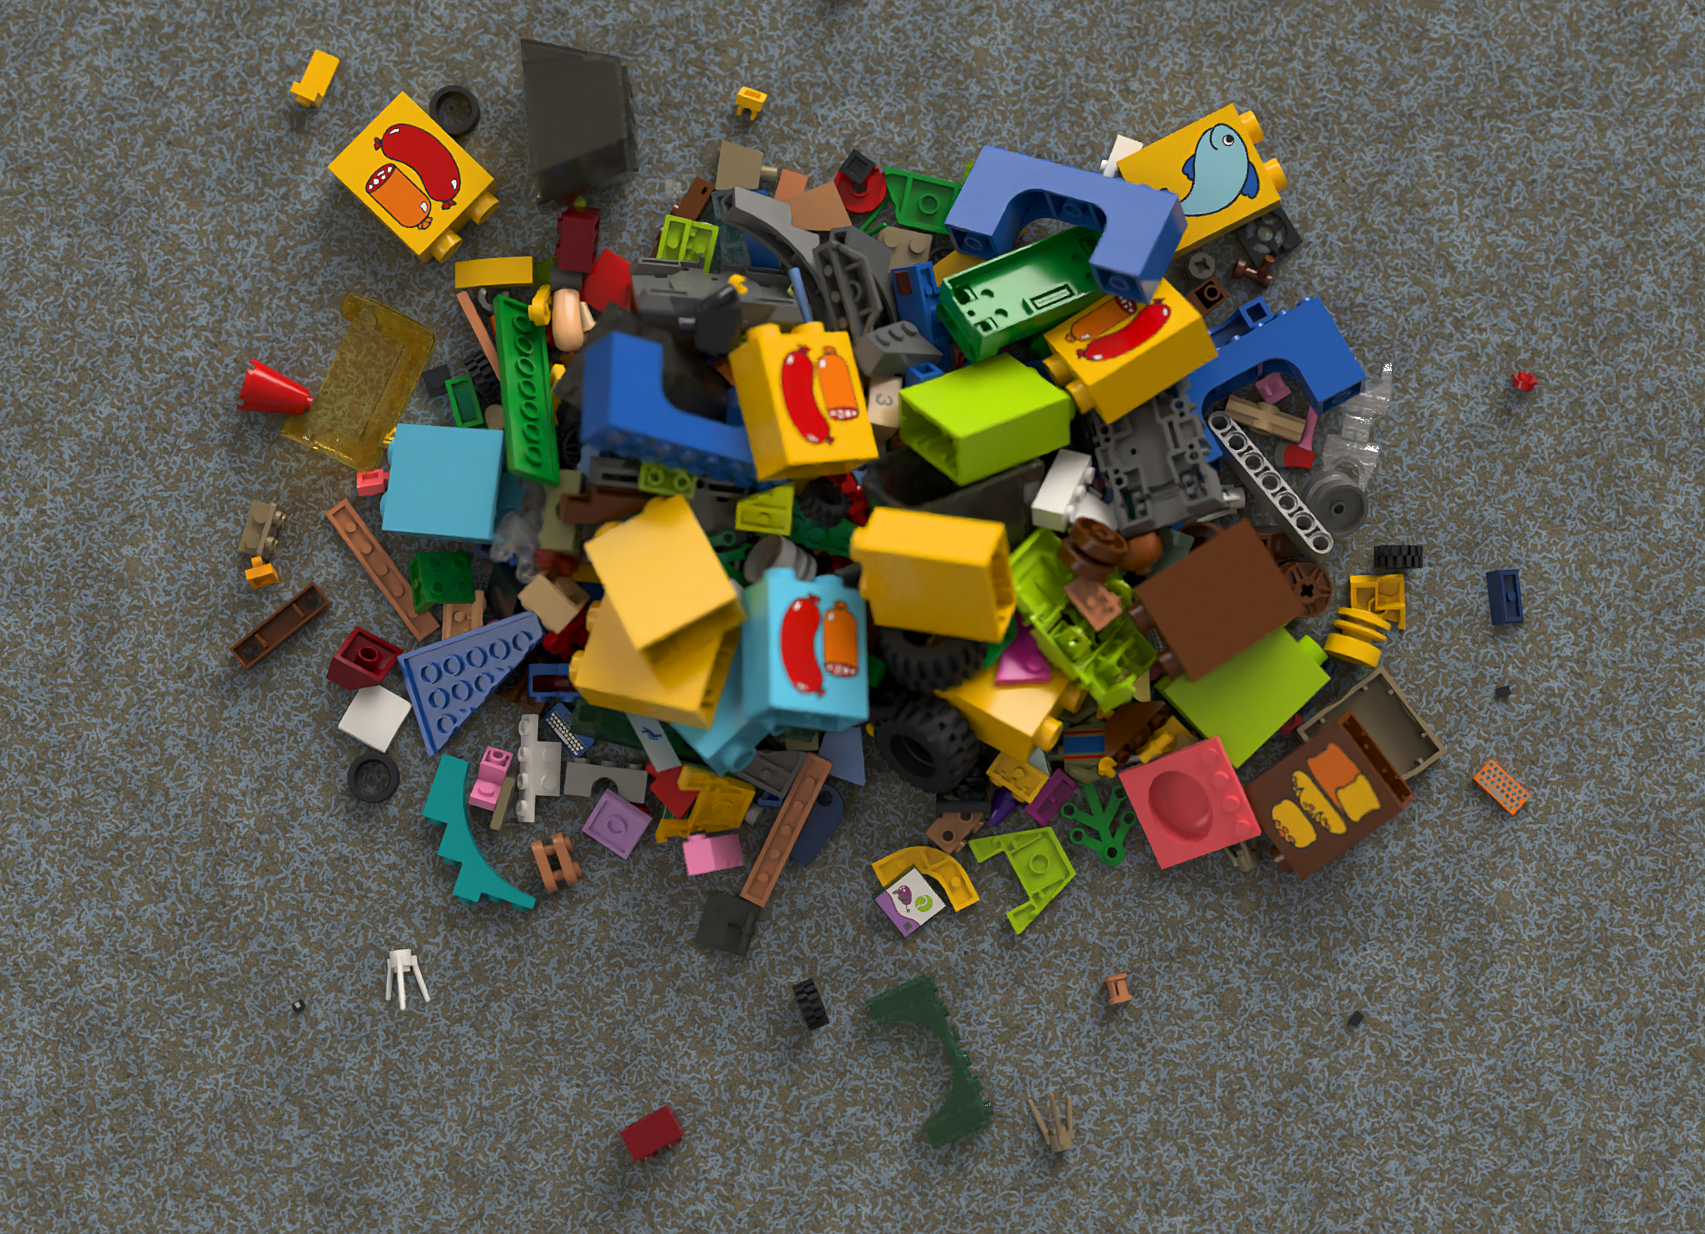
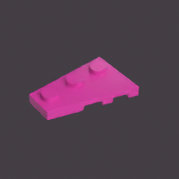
(1022, 659)

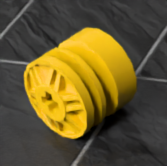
(1357, 637)

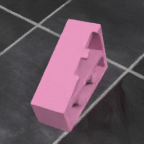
(712, 853)

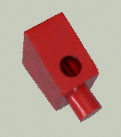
(668, 790)

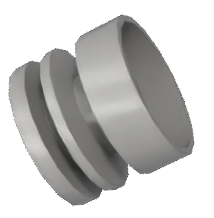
(778, 552)

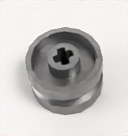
(1335, 503)

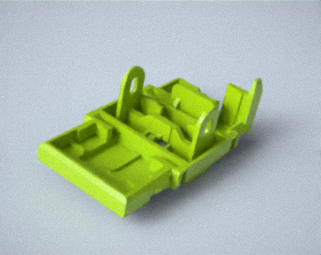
(1038, 589)

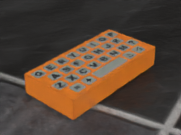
(1501, 787)

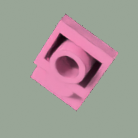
(490, 778)

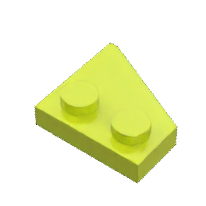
(767, 511)

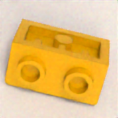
(1020, 778)

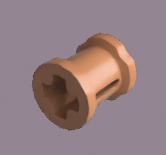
(1115, 996)

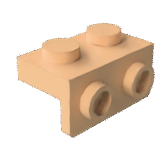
(463, 617)

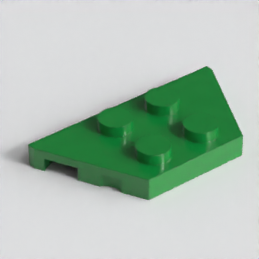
(920, 200)

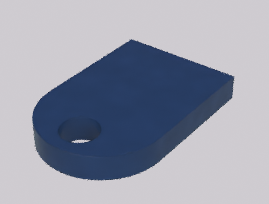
(818, 826)

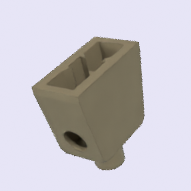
(742, 168)

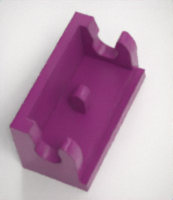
(1050, 797)

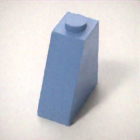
(846, 752)

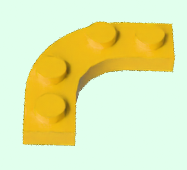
(934, 863)

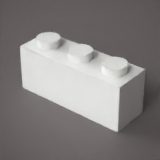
(1063, 490)

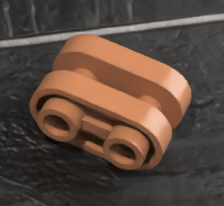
(562, 847)

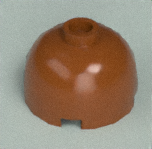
(1142, 553)

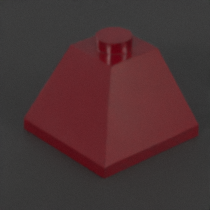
(362, 660)

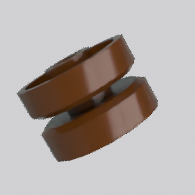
(1092, 549)

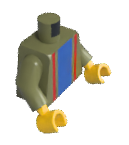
(1085, 749)

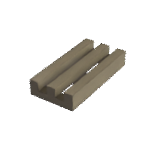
(503, 803)

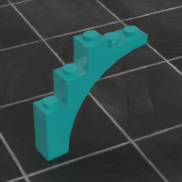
(448, 805)

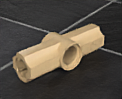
(1265, 419)

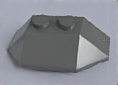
(847, 289)

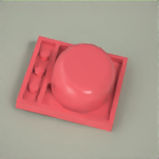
(1190, 802)

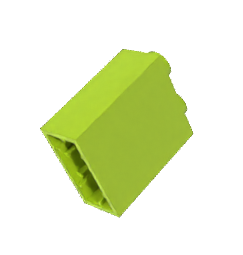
(984, 418)
(1250, 692)

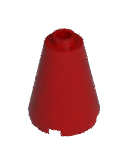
(272, 392)

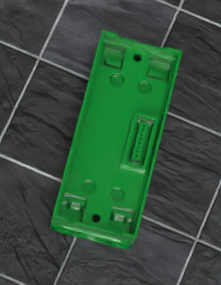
(1020, 292)

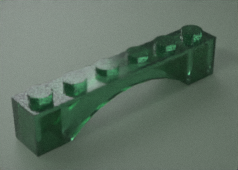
(616, 728)

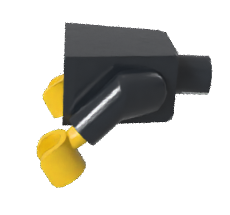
(717, 321)

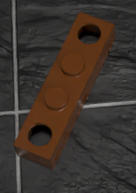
(692, 205)
(280, 626)

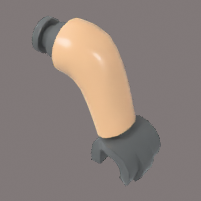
(566, 309)

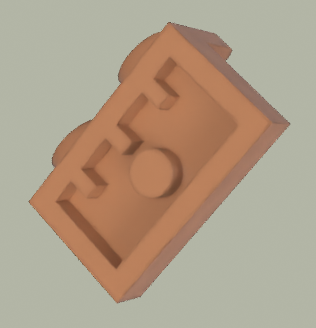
(1093, 601)

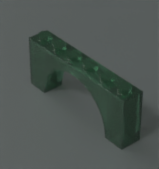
(964, 1107)

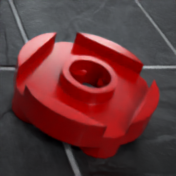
(867, 200)

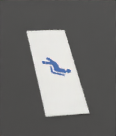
(654, 742)

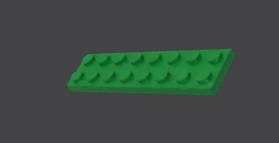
(525, 394)

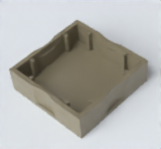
(1386, 718)

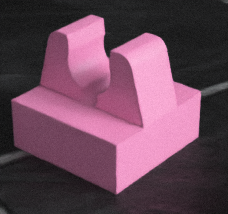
(1272, 388)

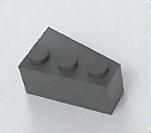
(893, 350)

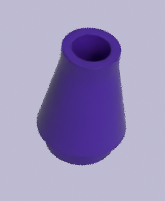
(1001, 806)

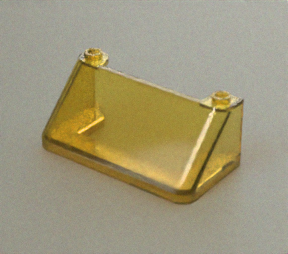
(364, 385)

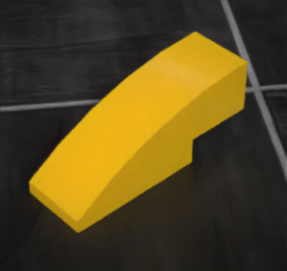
(495, 273)

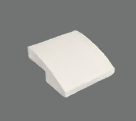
(375, 717)

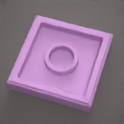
(616, 824)

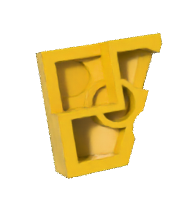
(1372, 593)

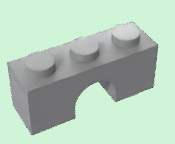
(582, 777)

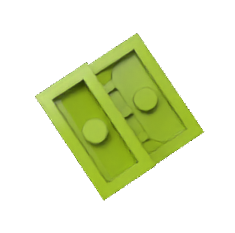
(685, 239)

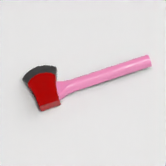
(1301, 455)

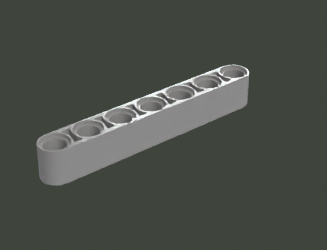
(1270, 499)

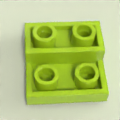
(661, 480)

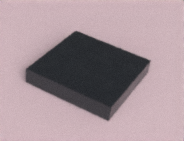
(503, 591)

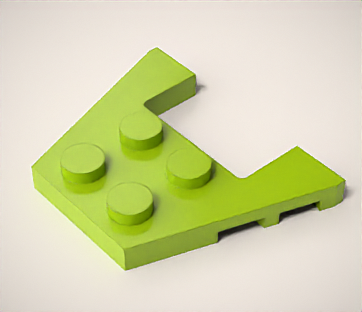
(1038, 864)

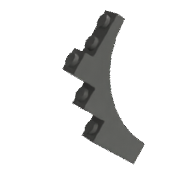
(771, 225)
(879, 260)

